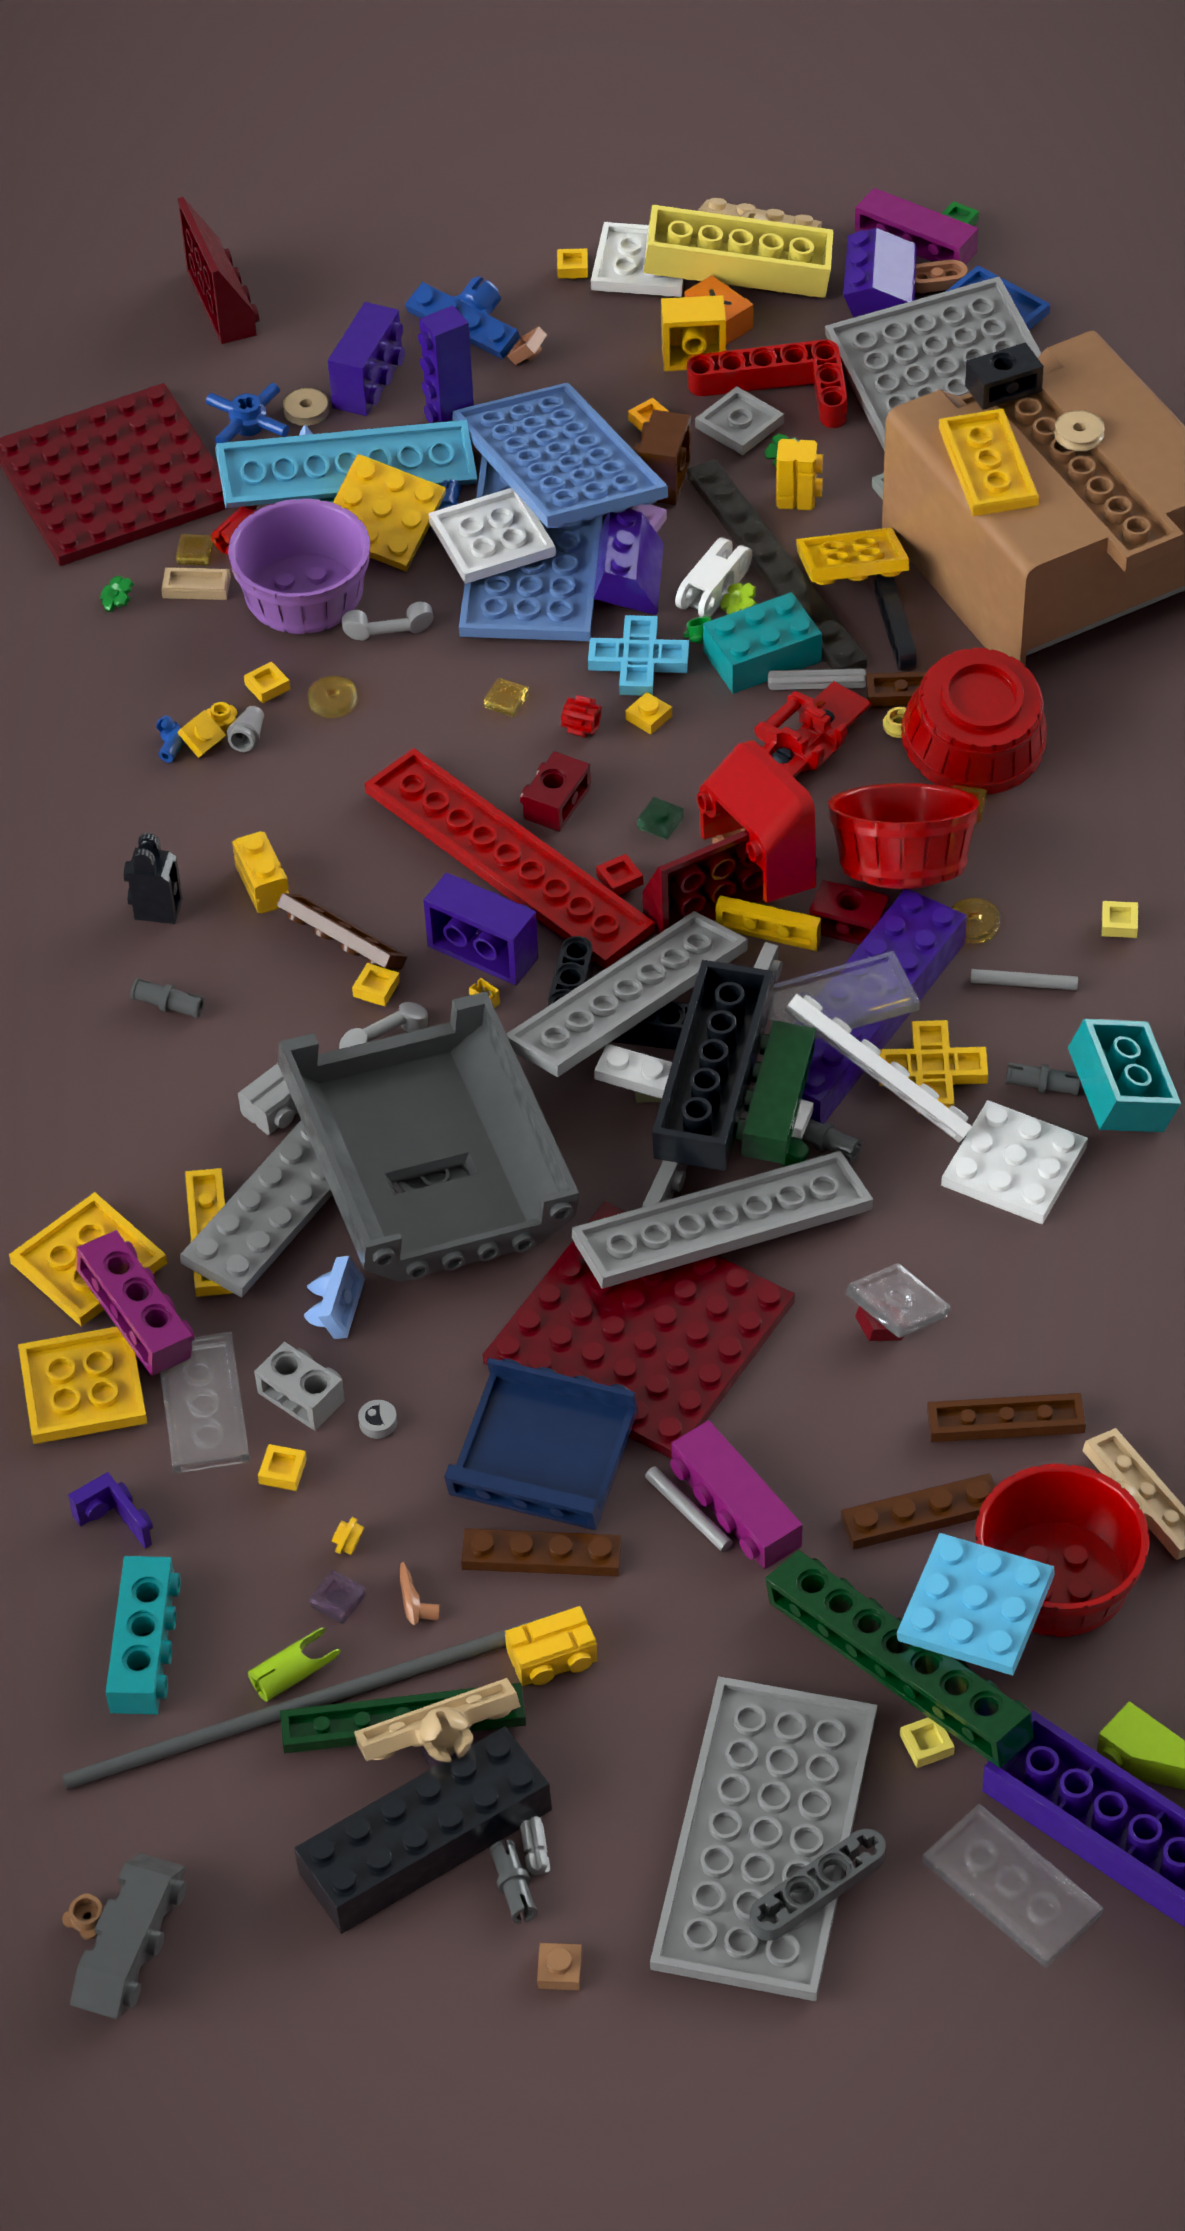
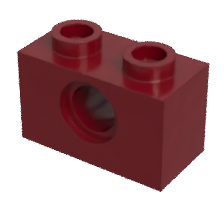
(556, 791)
(847, 911)

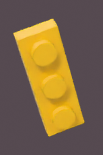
(769, 923)

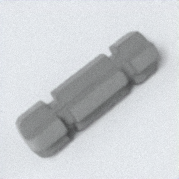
(535, 1845)

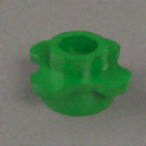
(695, 629)

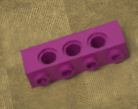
(135, 1302)

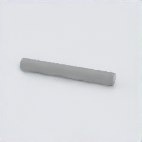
(1024, 979)
(688, 1509)

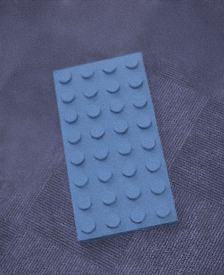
(560, 455)
(542, 598)

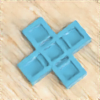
(638, 655)

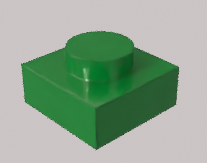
(962, 213)

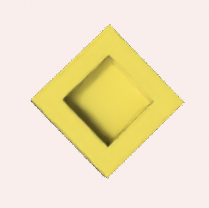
(1119, 919)
(926, 1742)

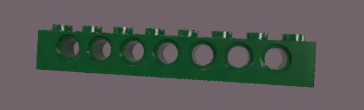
(927, 1680)

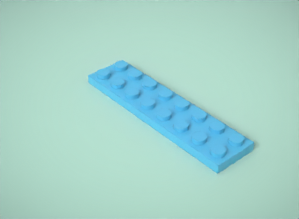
(318, 463)

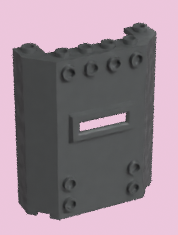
(427, 1107)

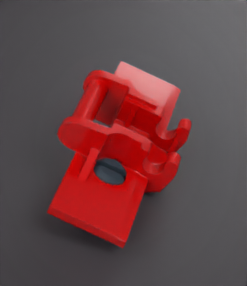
(822, 728)

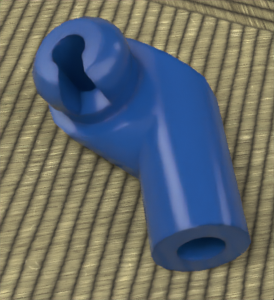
(172, 741)

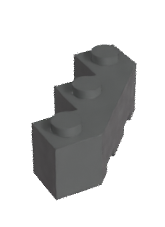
(128, 1936)

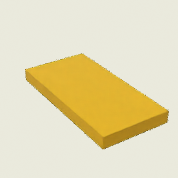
(988, 462)

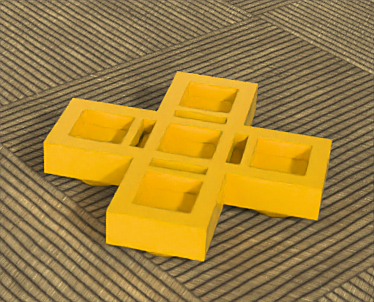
(938, 1064)

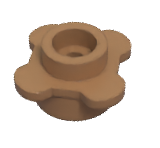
(82, 1906)

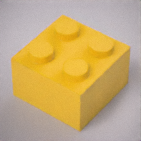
(691, 328)

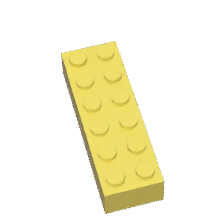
(739, 251)

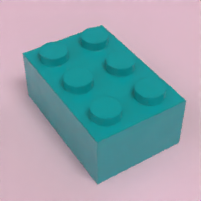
(762, 639)
(1124, 1075)

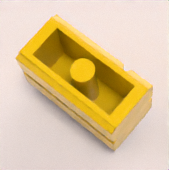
(797, 474)
(260, 871)
(551, 1646)

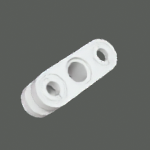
(712, 576)

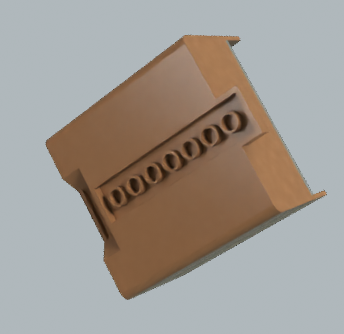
(1104, 519)

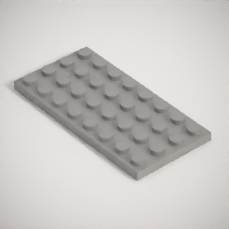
(765, 1801)

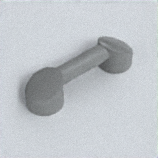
(357, 627)
(410, 1017)

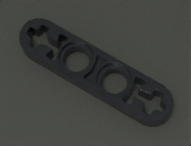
(895, 622)

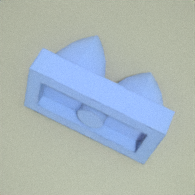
(340, 1295)

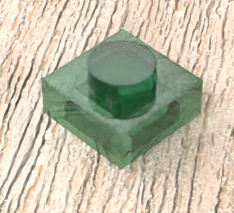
(660, 818)

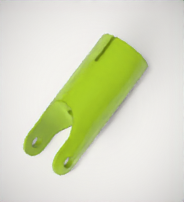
(288, 1667)

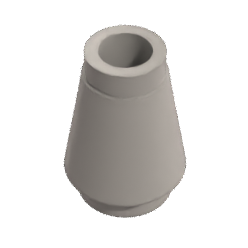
(246, 729)

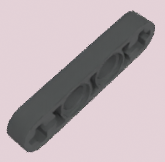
(813, 1879)

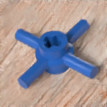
(247, 414)

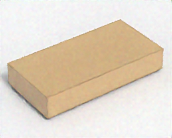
(196, 583)

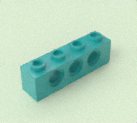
(141, 1690)

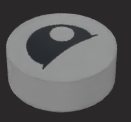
(377, 1419)

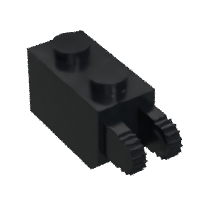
(153, 882)

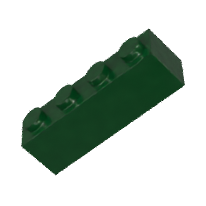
(777, 1092)

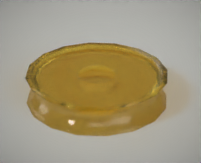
(332, 686)
(988, 918)

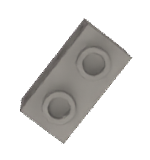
(296, 1390)

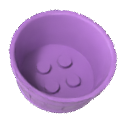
(300, 563)

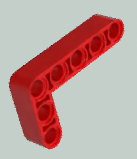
(774, 368)

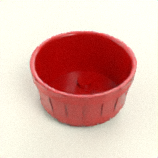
(976, 722)
(903, 833)
(1078, 1526)

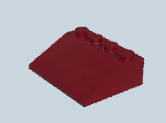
(216, 279)
(699, 880)

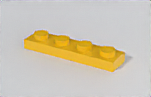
(204, 1201)

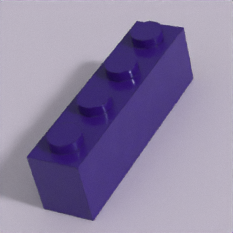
(445, 364)

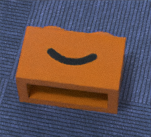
(737, 308)

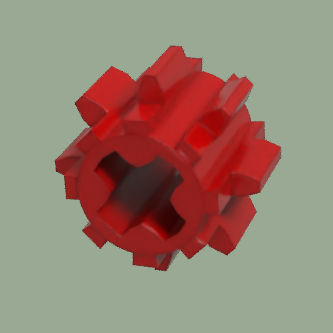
(581, 716)

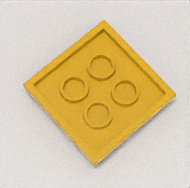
(391, 507)
(852, 555)
(51, 1255)
(81, 1385)

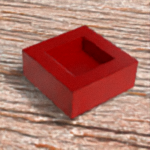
(620, 875)

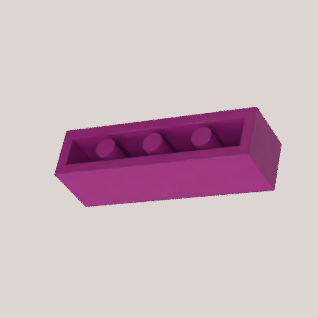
(932, 232)
(736, 1495)

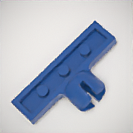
(475, 305)

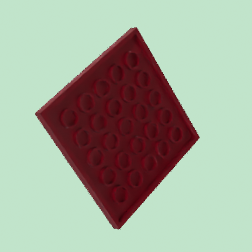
(112, 473)
(665, 1336)

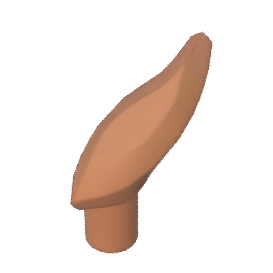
(413, 1608)

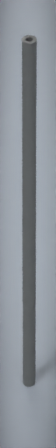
(272, 1713)

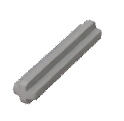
(816, 678)

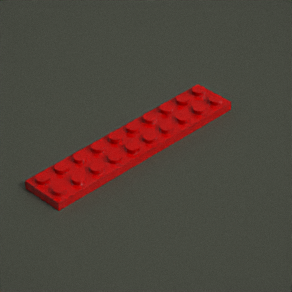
(509, 856)

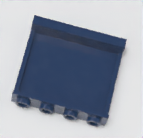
(544, 1444)

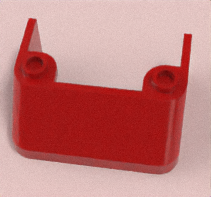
(775, 810)

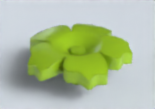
(739, 597)

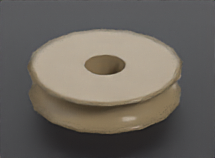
(295, 408)
(1084, 440)

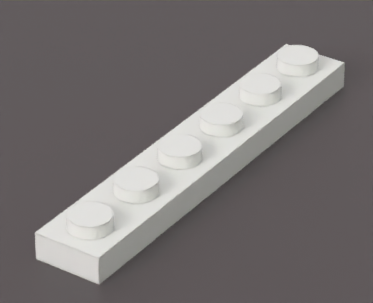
(650, 1075)
(891, 1075)

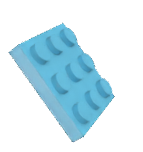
(976, 1604)

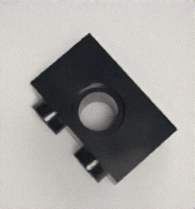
(1004, 376)

